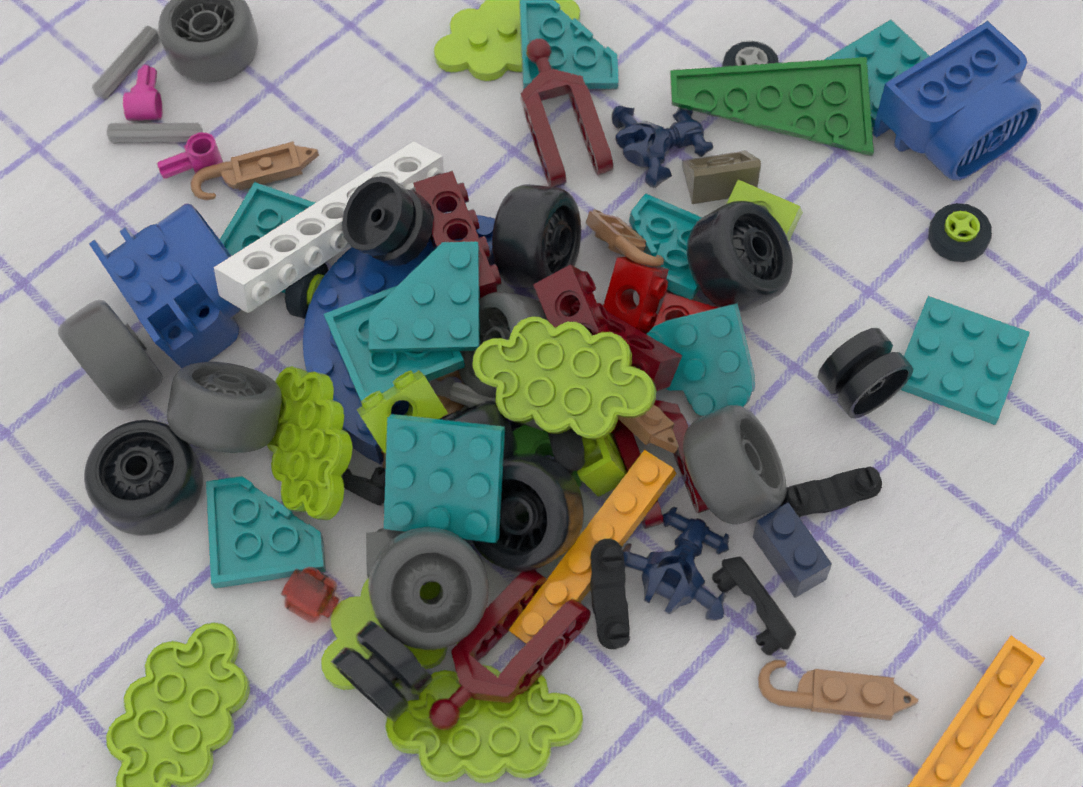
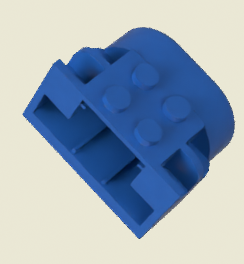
(961, 103)
(173, 285)

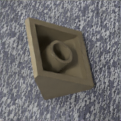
(716, 175)

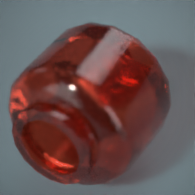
(310, 594)

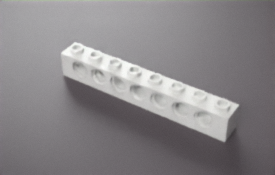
(312, 235)

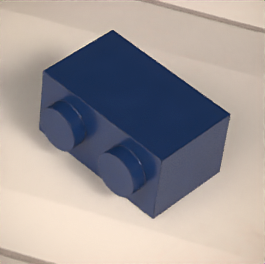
(791, 550)

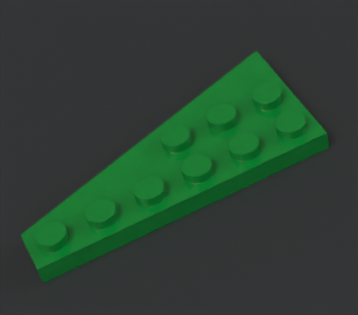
(800, 99)

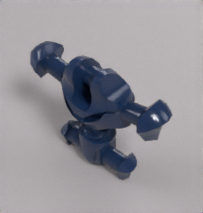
(648, 143)
(675, 572)

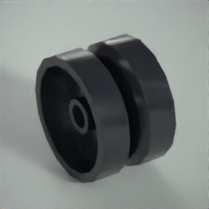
(387, 221)
(865, 372)
(387, 664)

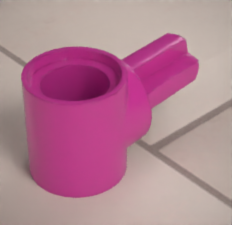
(143, 100)
(199, 152)

